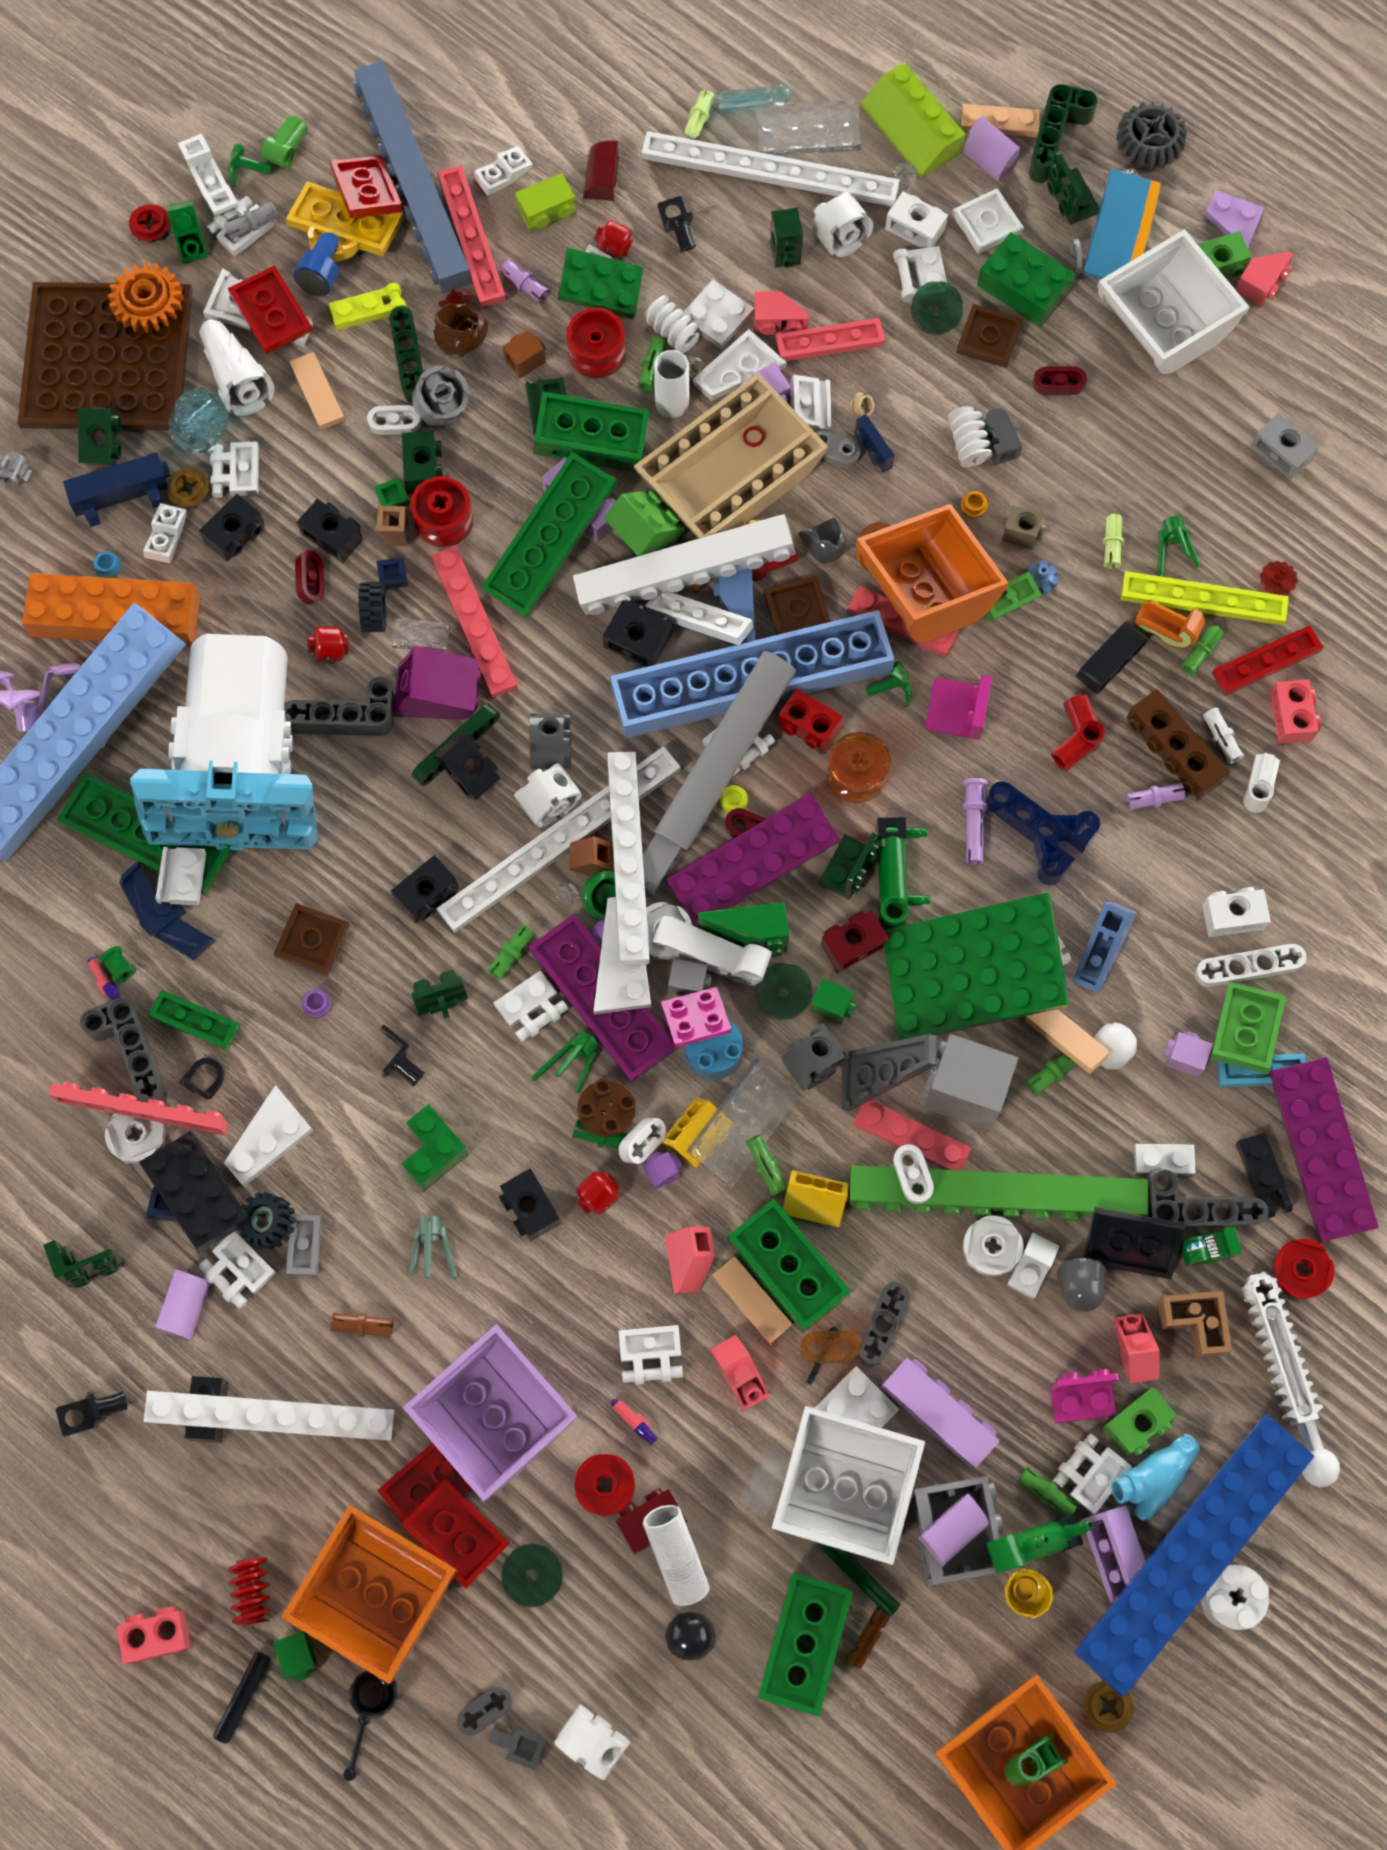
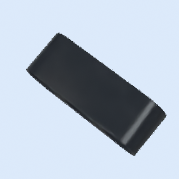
(1112, 657)

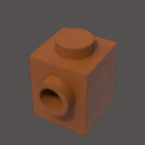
(524, 353)
(591, 856)

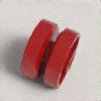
(596, 342)
(442, 511)

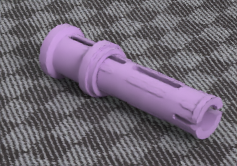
(974, 808)

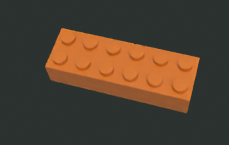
(93, 605)

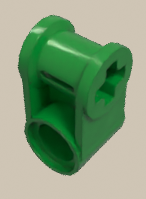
(1040, 1760)

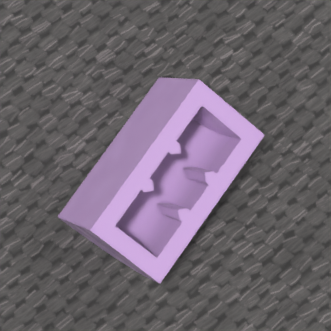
(990, 149)
(182, 1305)
(954, 1529)

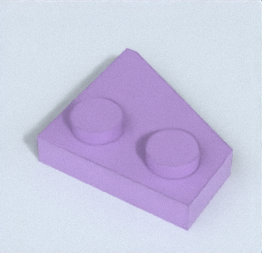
(1234, 215)

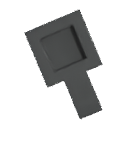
(523, 1746)

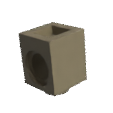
(1021, 516)

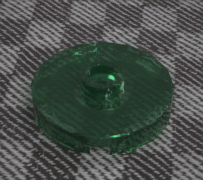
(943, 296)
(790, 978)
(535, 1592)

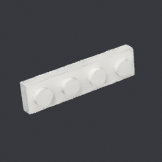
(701, 617)

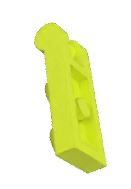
(366, 306)

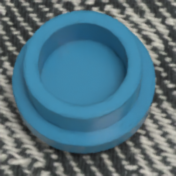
(107, 565)

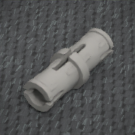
(251, 220)

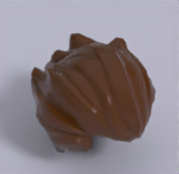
(459, 329)

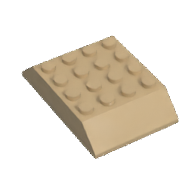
(717, 478)

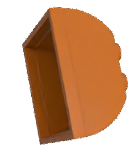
(932, 572)
(369, 1594)
(1031, 1813)

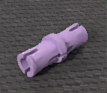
(525, 281)
(1155, 796)

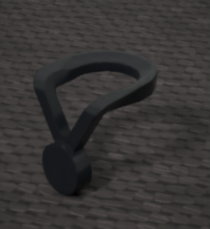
(211, 1091)

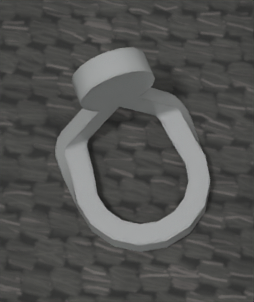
(1074, 243)

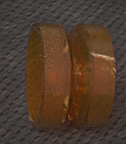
(858, 767)

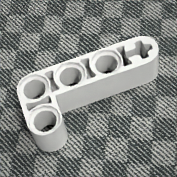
(723, 957)

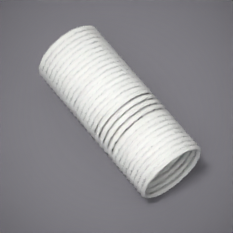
(671, 383)
(676, 1555)

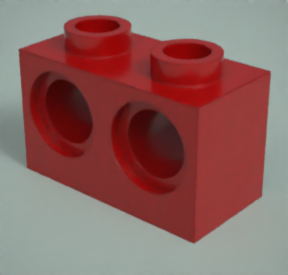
(815, 715)

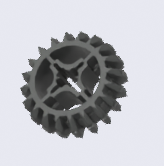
(1145, 134)

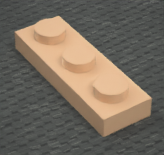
(1007, 120)

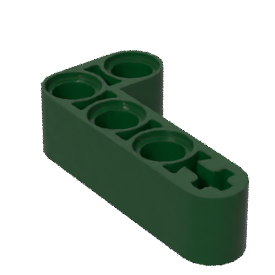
(1063, 105)

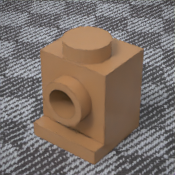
(393, 525)

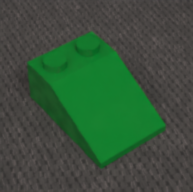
(756, 925)

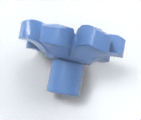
(1044, 576)

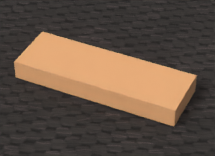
(317, 391)
(1069, 1039)
(752, 1300)

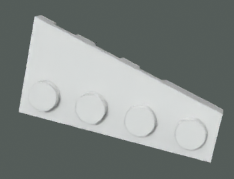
(618, 985)

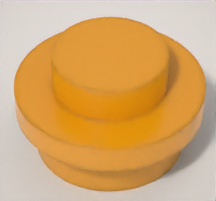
(974, 504)

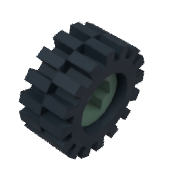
(372, 606)
(278, 1221)

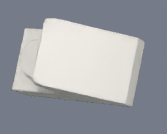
(1033, 1265)

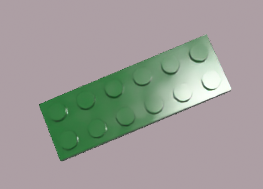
(549, 535)
(112, 820)

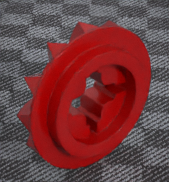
(141, 218)

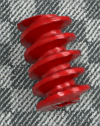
(249, 1591)

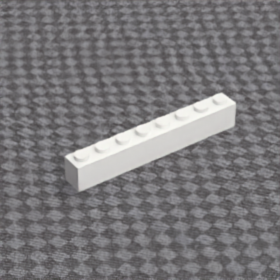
(685, 565)

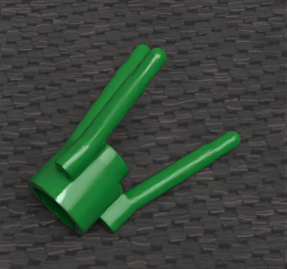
(1175, 533)
(580, 1048)

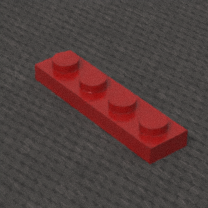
(1267, 660)

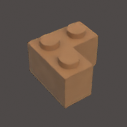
(1202, 1314)

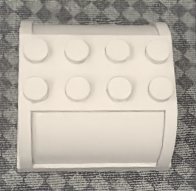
(1174, 302)
(848, 1485)

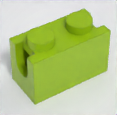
(545, 202)

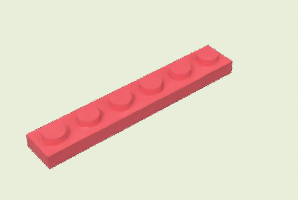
(471, 236)
(474, 622)
(127, 1105)

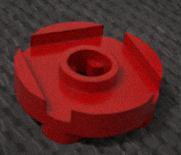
(1317, 1261)
(622, 1487)

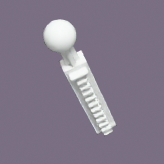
(1289, 1375)

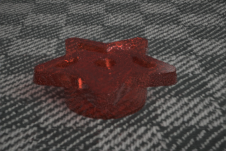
(456, 297)

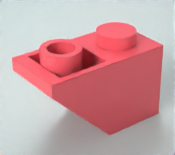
(1262, 276)
(777, 313)
(689, 1258)
(1137, 1348)
(740, 1372)

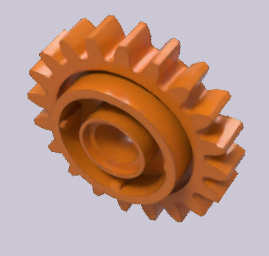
(128, 296)

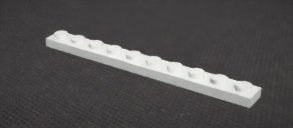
(769, 168)
(549, 846)

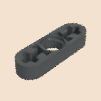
(883, 1300)

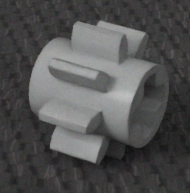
(14, 469)

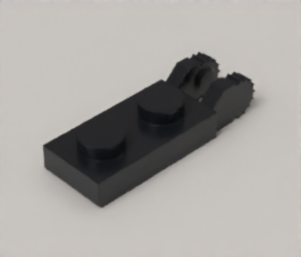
(1264, 1171)

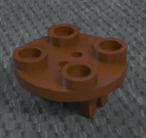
(595, 1100)

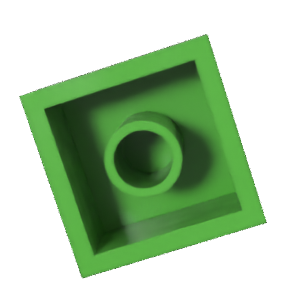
(644, 522)

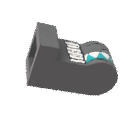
(1003, 436)

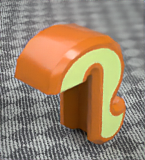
(1168, 625)

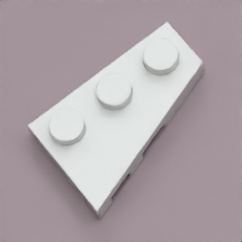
(736, 366)
(267, 1138)

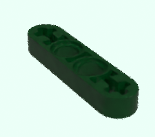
(406, 354)
(475, 726)

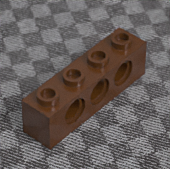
(1176, 730)

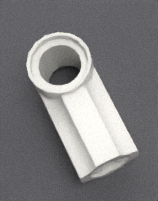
(1261, 782)

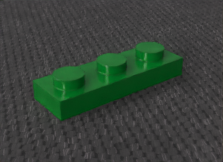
(194, 1020)

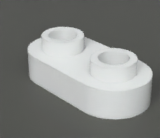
(395, 418)
(913, 1175)

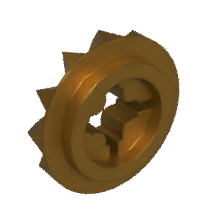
(176, 487)
(1107, 1722)

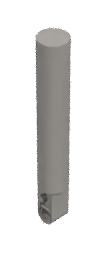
(715, 767)

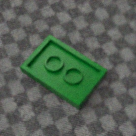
(600, 283)

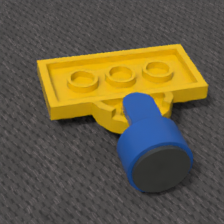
(334, 236)

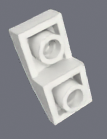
(507, 169)
(165, 533)

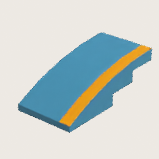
(1121, 223)

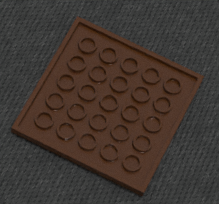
(90, 360)

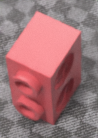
(1287, 711)
(154, 1644)

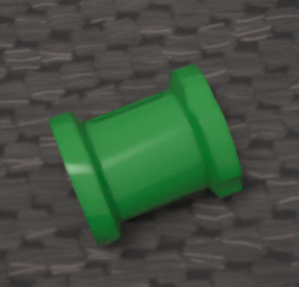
(117, 964)

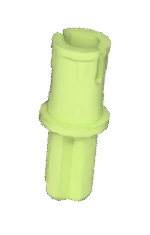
(699, 114)
(1113, 541)

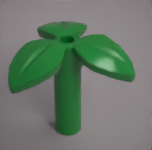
(237, 161)
(899, 679)

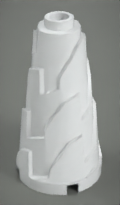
(238, 376)

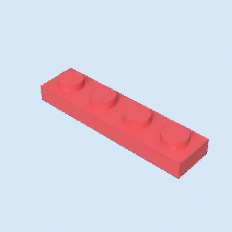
(830, 339)
(869, 601)
(904, 1131)

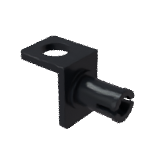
(679, 223)
(400, 1063)
(92, 1411)

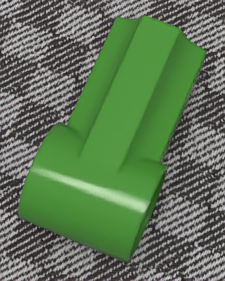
(281, 147)

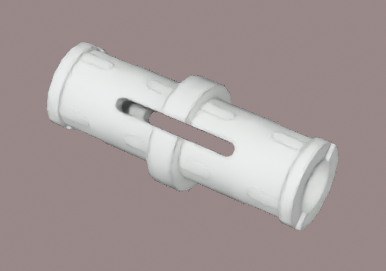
(1223, 735)

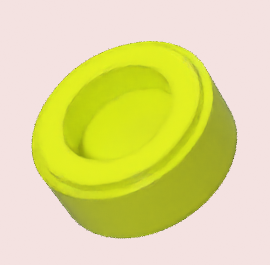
(733, 798)

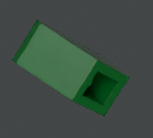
(187, 231)

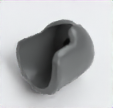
(825, 540)
(1082, 1283)

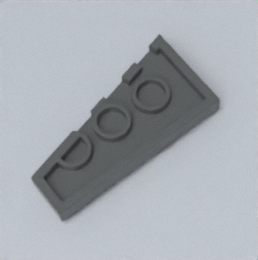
(884, 1067)

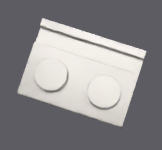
(811, 401)
(181, 876)

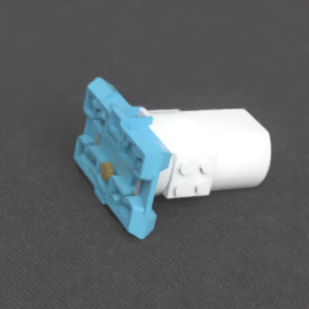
(229, 756)

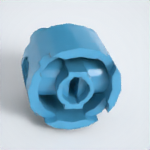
(716, 1056)

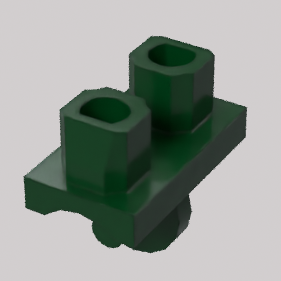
(440, 996)

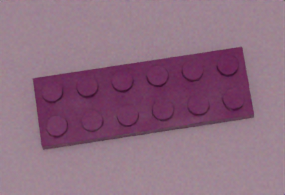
(754, 859)
(572, 963)
(1323, 1150)

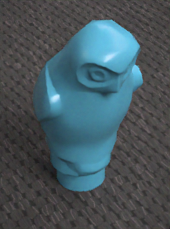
(1156, 1477)

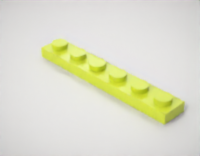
(1205, 598)

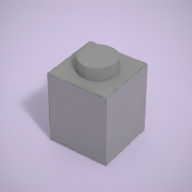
(688, 977)

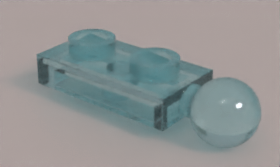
(731, 100)

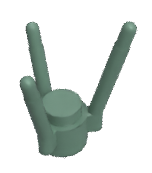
(428, 1233)

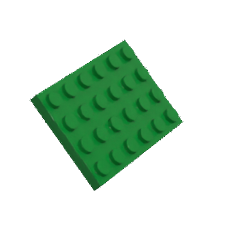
(976, 967)

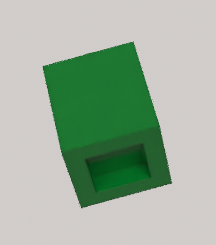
(296, 1656)

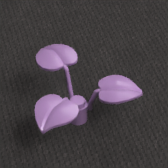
(25, 709)

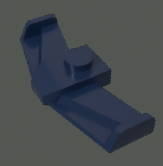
(162, 919)

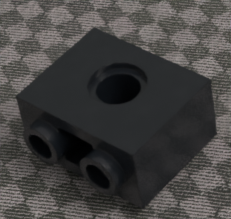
(632, 620)

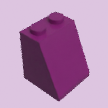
(436, 685)

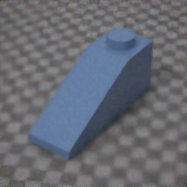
(737, 596)
(1104, 945)

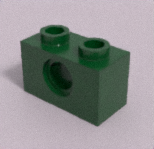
(786, 237)
(89, 423)
(418, 447)

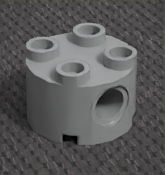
(440, 396)

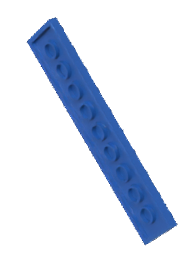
(1193, 1555)

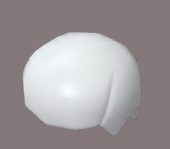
(1119, 1042)

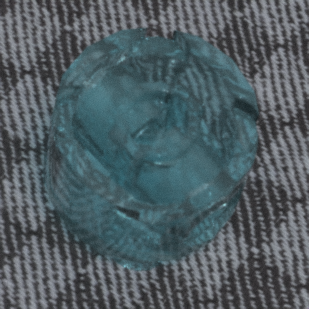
(197, 420)

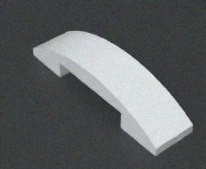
(207, 175)

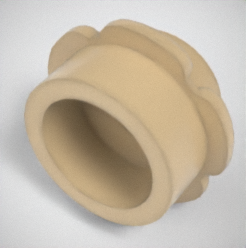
(861, 405)

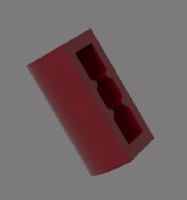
(602, 171)

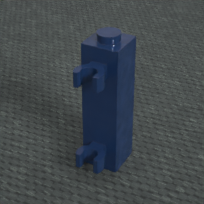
(117, 485)

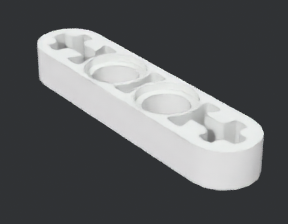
(1249, 962)

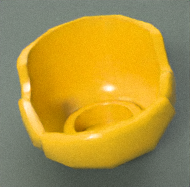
(1028, 1593)

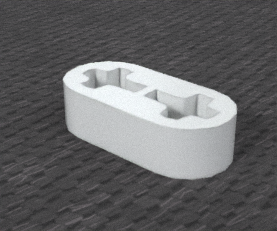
(640, 1136)

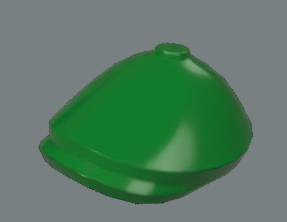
(596, 892)

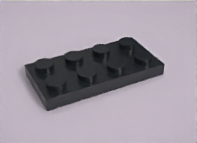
(194, 1192)

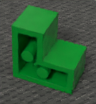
(439, 1151)

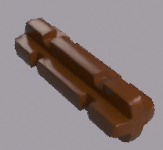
(868, 1638)

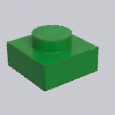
(392, 493)

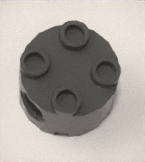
(550, 740)
(815, 1058)

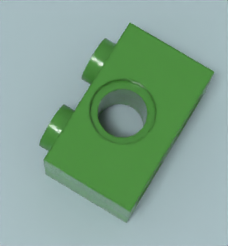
(1231, 251)
(1153, 1409)

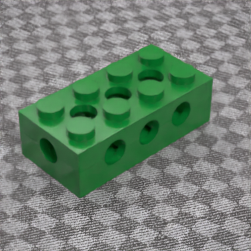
(590, 415)
(792, 1246)
(825, 1635)

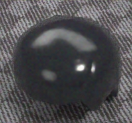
(690, 1636)
(372, 1696)

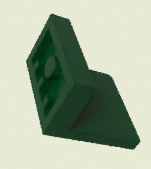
(1071, 191)
(848, 864)
(78, 1274)

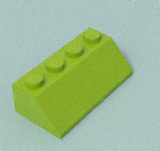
(913, 120)

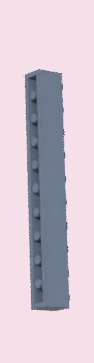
(412, 177)

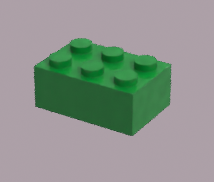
(1025, 279)

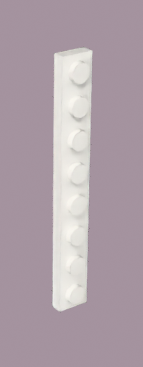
(628, 858)
(268, 1415)

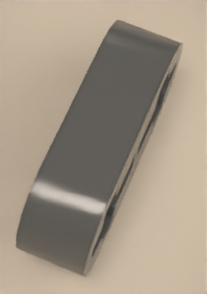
(480, 1704)

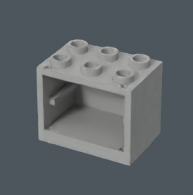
(969, 1082)
(974, 1558)

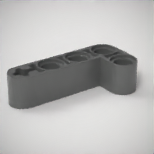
(340, 710)
(132, 1054)
(1207, 1204)

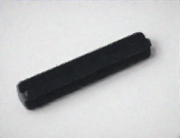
(241, 1697)

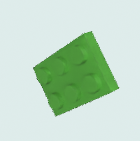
(1248, 1027)

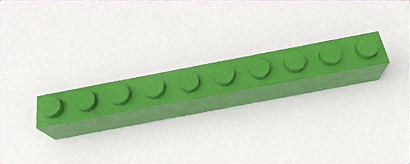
(999, 1193)

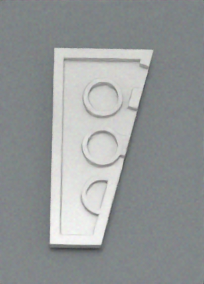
(224, 310)

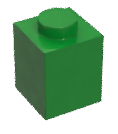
(833, 1001)

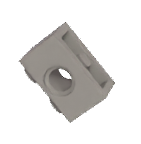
(1286, 459)

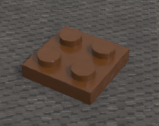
(989, 336)
(796, 605)
(311, 939)

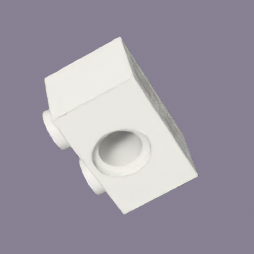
(920, 233)
(1222, 921)

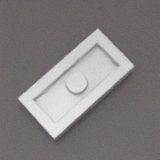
(1173, 1157)

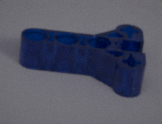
(1046, 847)

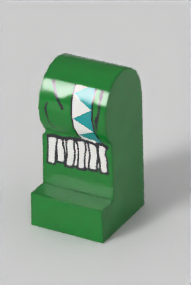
(1211, 1247)

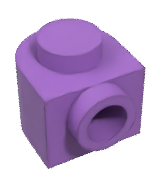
(662, 1169)

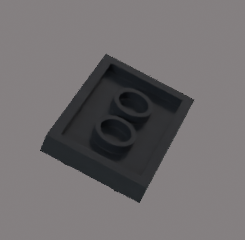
(1134, 1242)

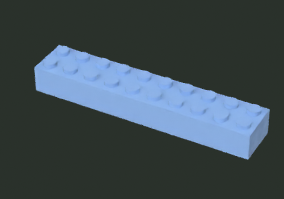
(710, 681)
(81, 722)

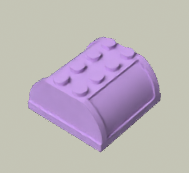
(490, 1413)

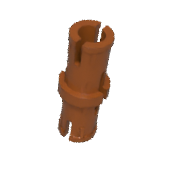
(362, 1324)

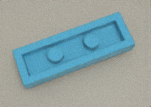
(1241, 1077)

